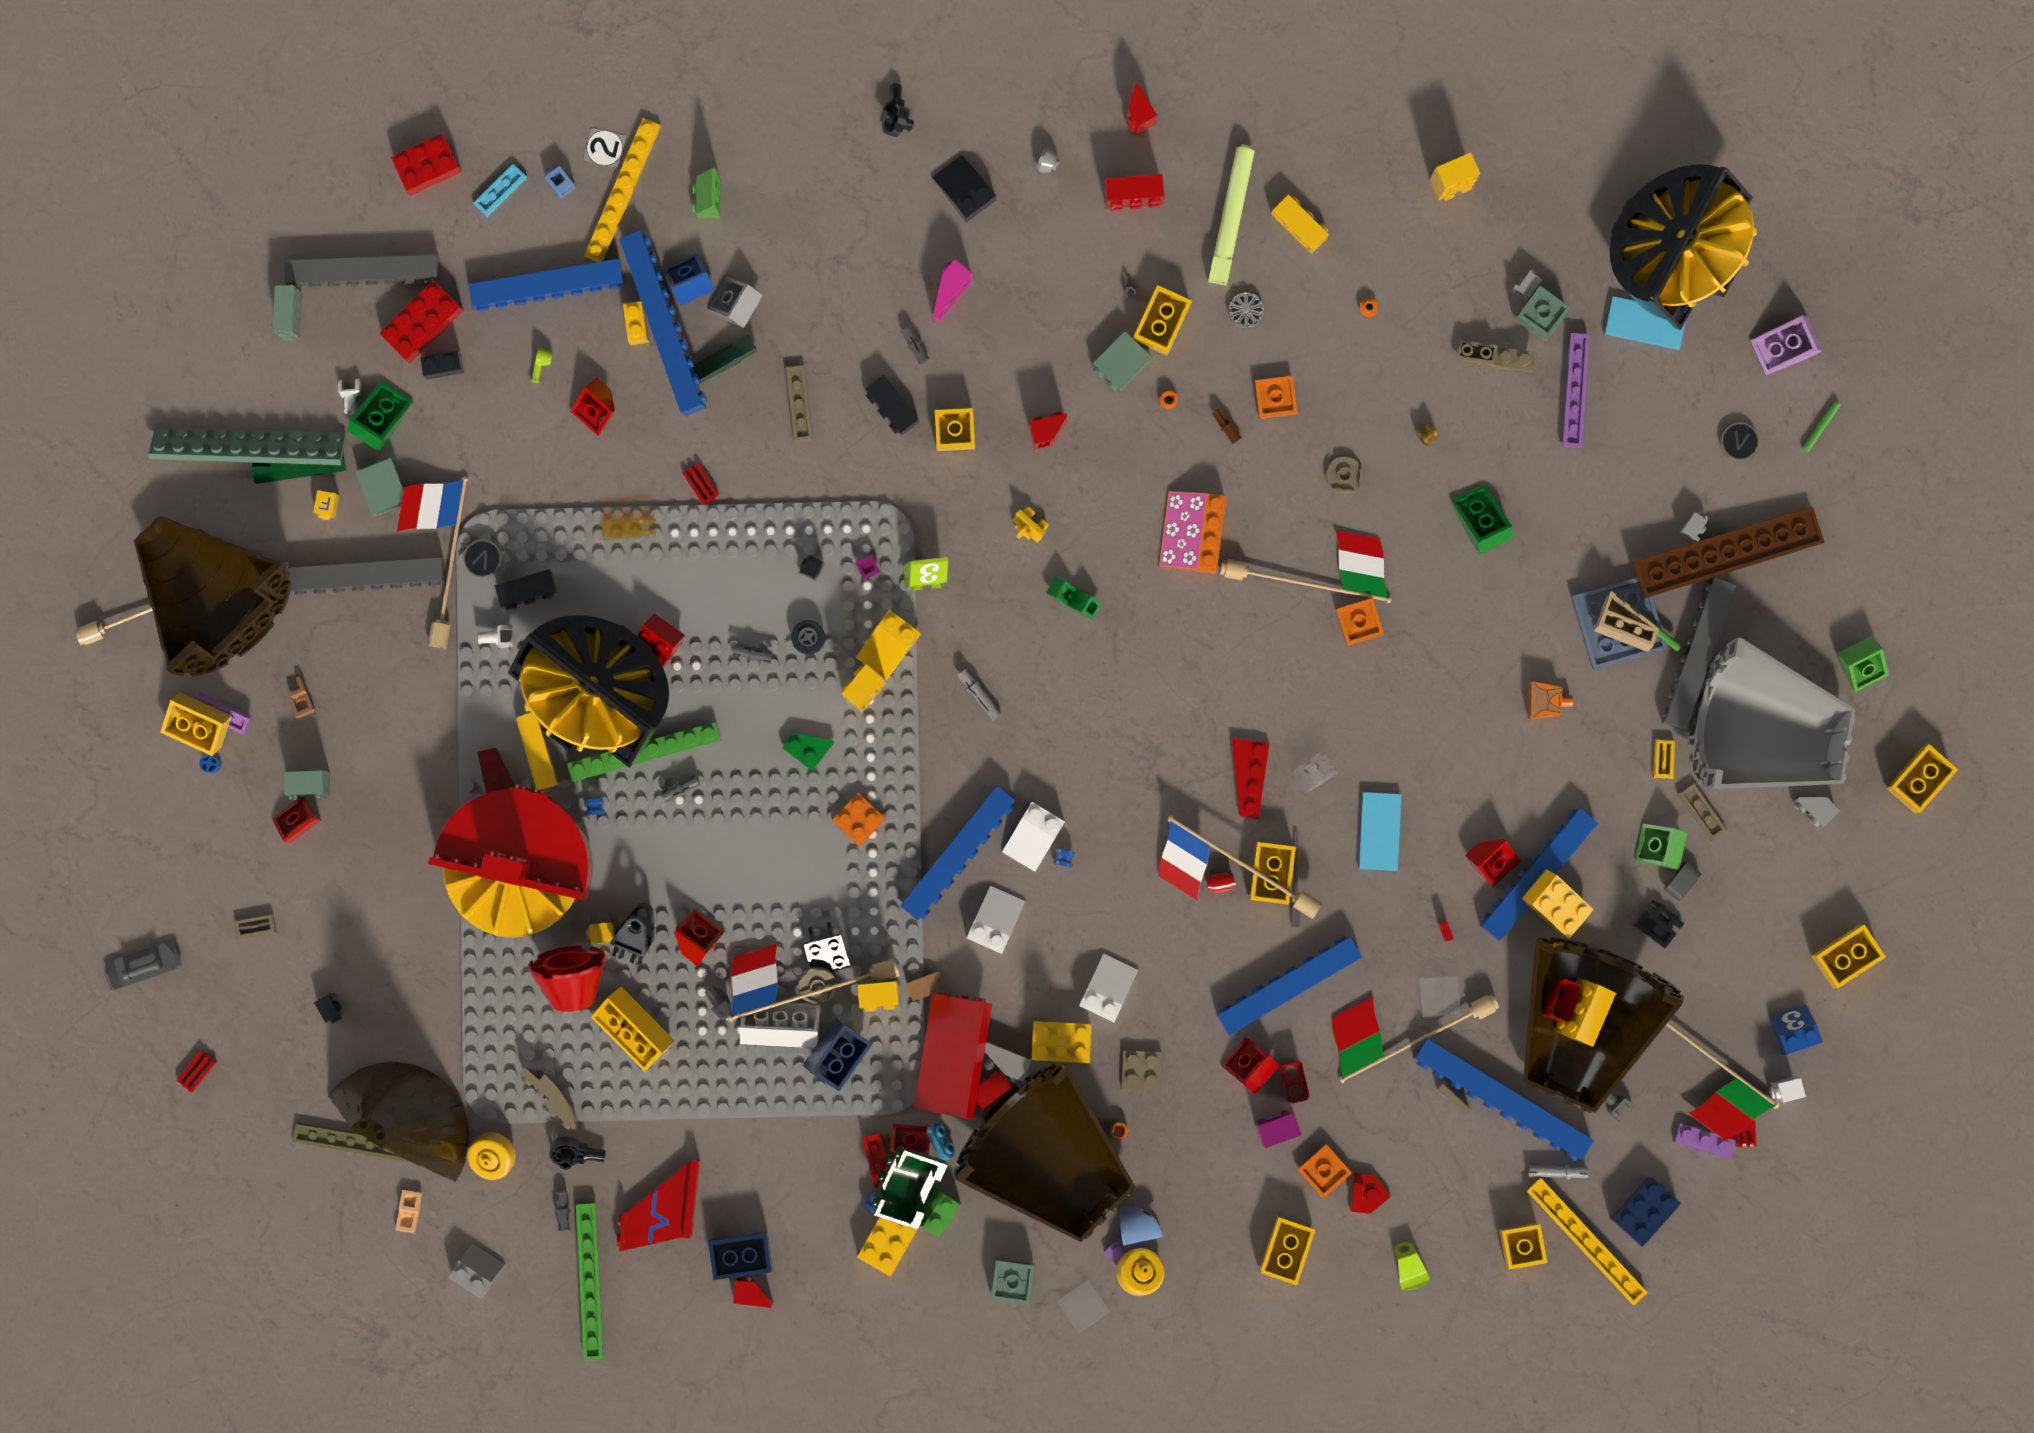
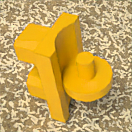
(1027, 526)

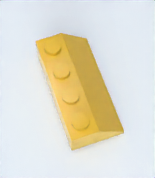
(641, 1036)

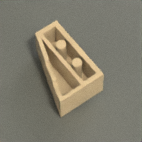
(1625, 624)

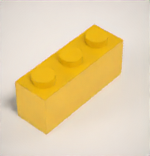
(1300, 223)

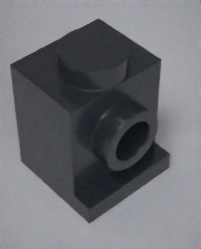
(811, 567)
(329, 1008)

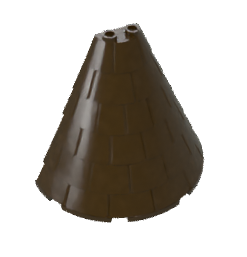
(207, 595)
(407, 1115)

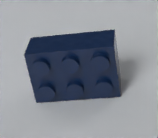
(837, 1054)
(1645, 1211)
(740, 1255)

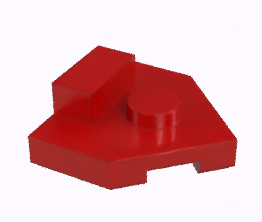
(1367, 1194)

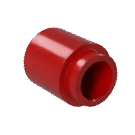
(1220, 882)

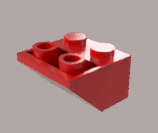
(1046, 430)
(661, 637)

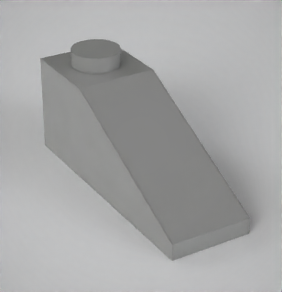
(1009, 1063)

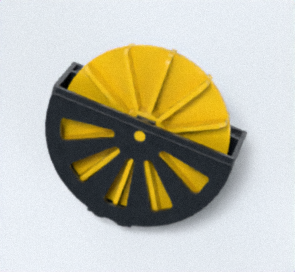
(1682, 240)
(592, 685)

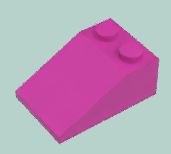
(953, 283)

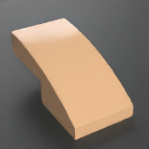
(408, 1211)

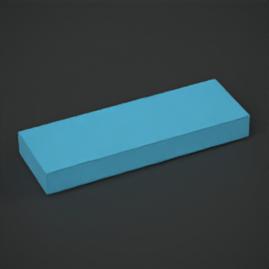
(499, 190)

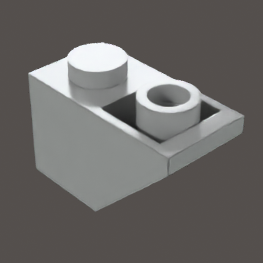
(1819, 809)

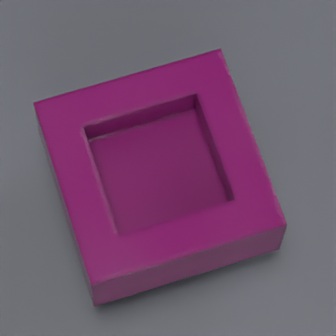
(867, 567)

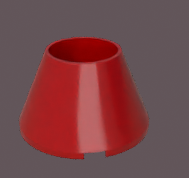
(569, 976)

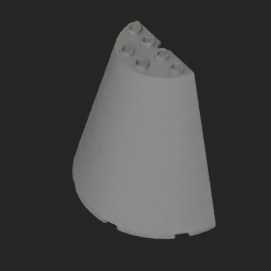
(1766, 725)

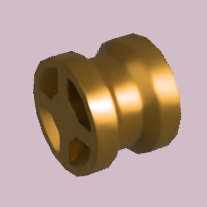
(1427, 434)

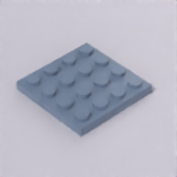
(1604, 649)

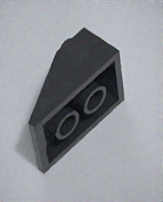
(964, 188)

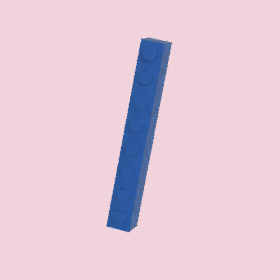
(546, 284)
(956, 854)
(1552, 858)
(1288, 986)

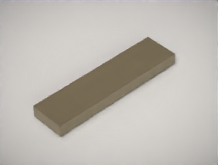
(799, 403)

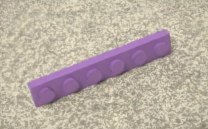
(1575, 390)

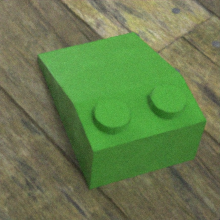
(707, 194)

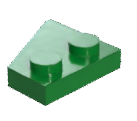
(808, 749)

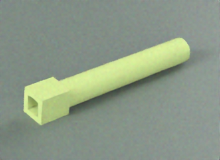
(1231, 215)

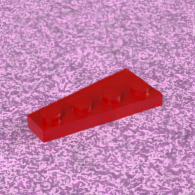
(1250, 770)

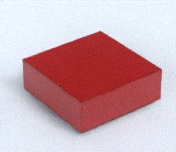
(1446, 932)

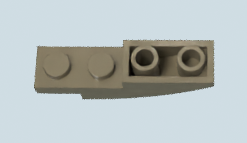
(1495, 356)
(557, 1103)

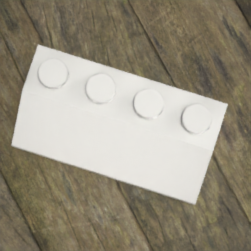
(782, 1026)

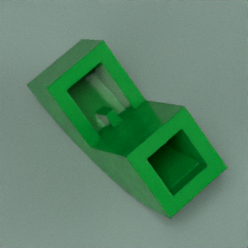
(1073, 598)

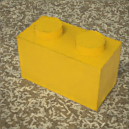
(635, 323)

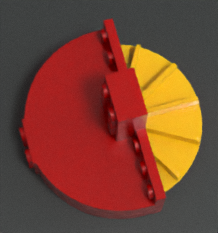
(514, 861)

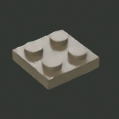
(1141, 1070)

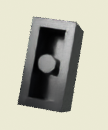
(442, 365)

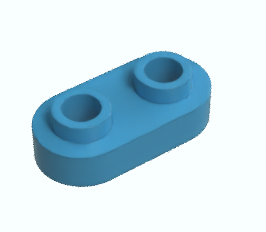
(940, 1141)

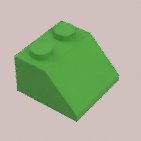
(1863, 663)
(1661, 846)
(938, 1210)

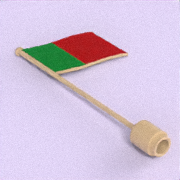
(1361, 1041)
(1732, 1105)

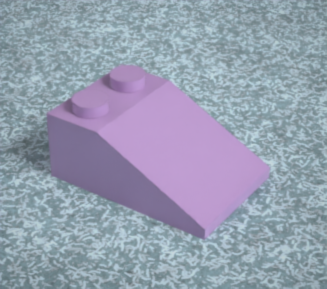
(1787, 345)

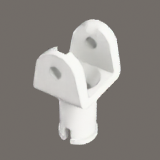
(350, 396)
(494, 637)

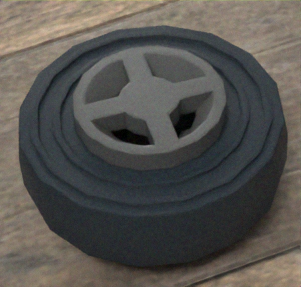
(811, 632)

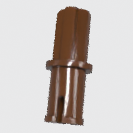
(1226, 425)

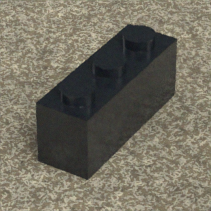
(891, 406)
(526, 590)

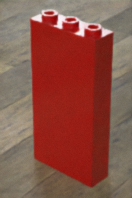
(953, 1055)

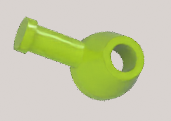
(543, 358)

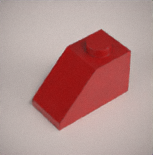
(750, 1293)

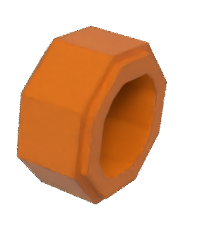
(1118, 1130)

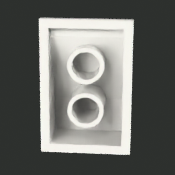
(1033, 836)
(996, 919)
(1108, 988)

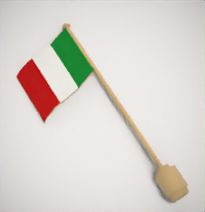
(1359, 568)

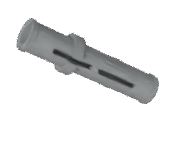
(981, 697)
(1558, 1171)

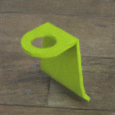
(1410, 1267)

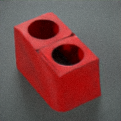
(1569, 999)
(1297, 1081)
(992, 1089)

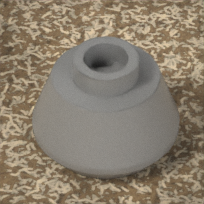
(1048, 161)

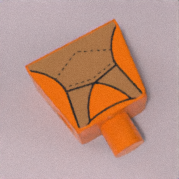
(1546, 700)

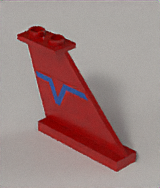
(663, 1213)

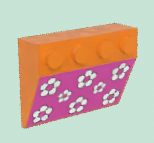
(1192, 531)

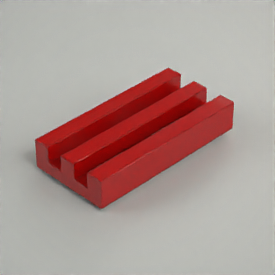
(692, 470)
(185, 1084)

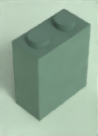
(287, 312)
(1121, 362)
(381, 485)

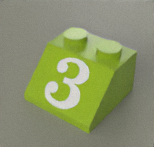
(925, 573)

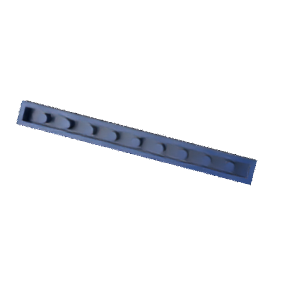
(663, 323)
(1504, 1099)

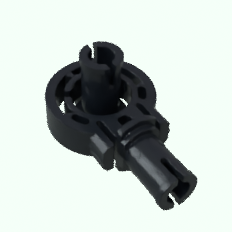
(894, 114)
(573, 1152)

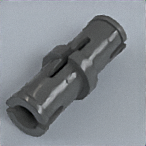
(921, 356)
(752, 653)
(680, 788)
(562, 1211)

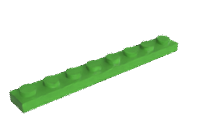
(653, 750)
(589, 1281)

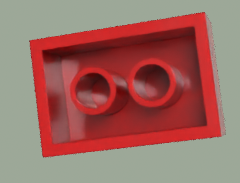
(426, 164)
(1134, 192)

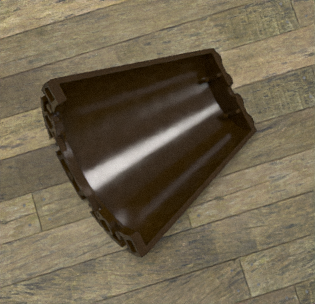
(1637, 1015)
(1046, 1156)

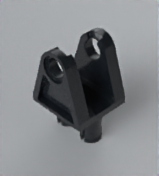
(635, 934)

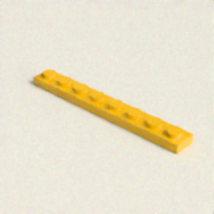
(622, 191)
(1586, 1241)

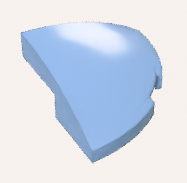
(1138, 1226)

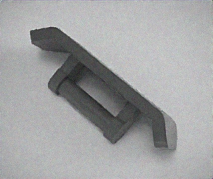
(142, 965)

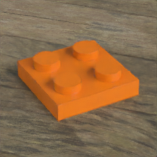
(1276, 397)
(1359, 621)
(858, 819)
(1324, 1171)

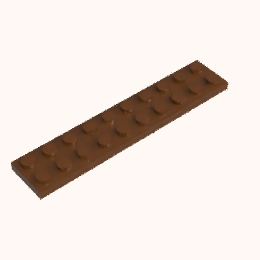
(1728, 552)

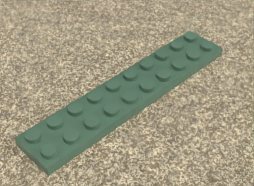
(247, 446)

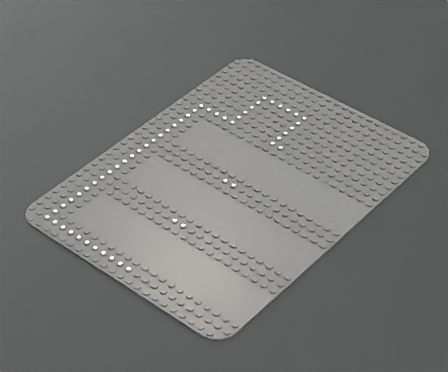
(743, 846)

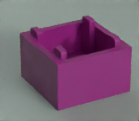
(1278, 1129)

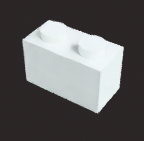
(1787, 1089)

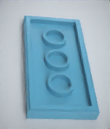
(1632, 322)
(1380, 831)

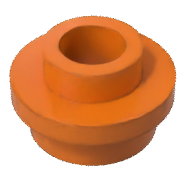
(1368, 313)
(1168, 393)

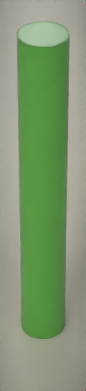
(1821, 426)

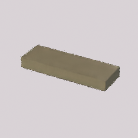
(1702, 812)

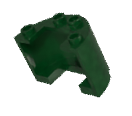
(906, 1185)

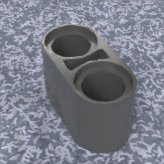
(1682, 881)

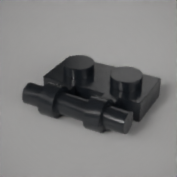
(1654, 928)

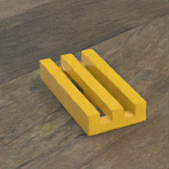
(1663, 764)

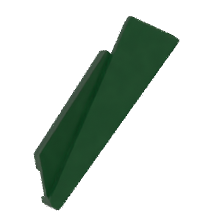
(724, 359)
(282, 471)

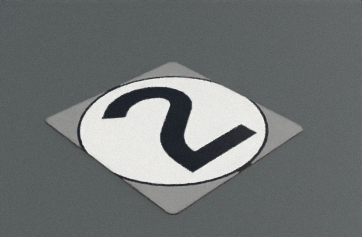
(604, 147)

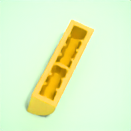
(537, 752)

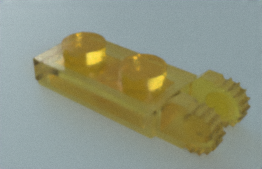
(626, 528)

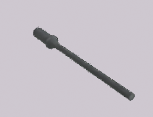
(1295, 913)

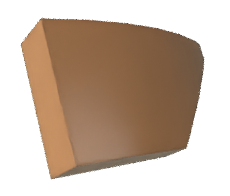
(300, 700)
(923, 986)

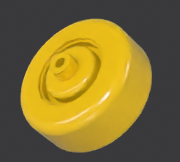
(491, 1155)
(1140, 1272)

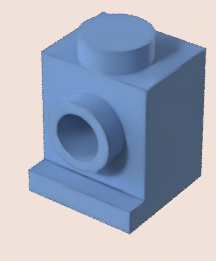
(555, 174)

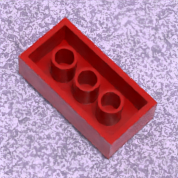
(421, 321)

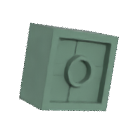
(1542, 314)
(307, 784)
(1012, 1281)

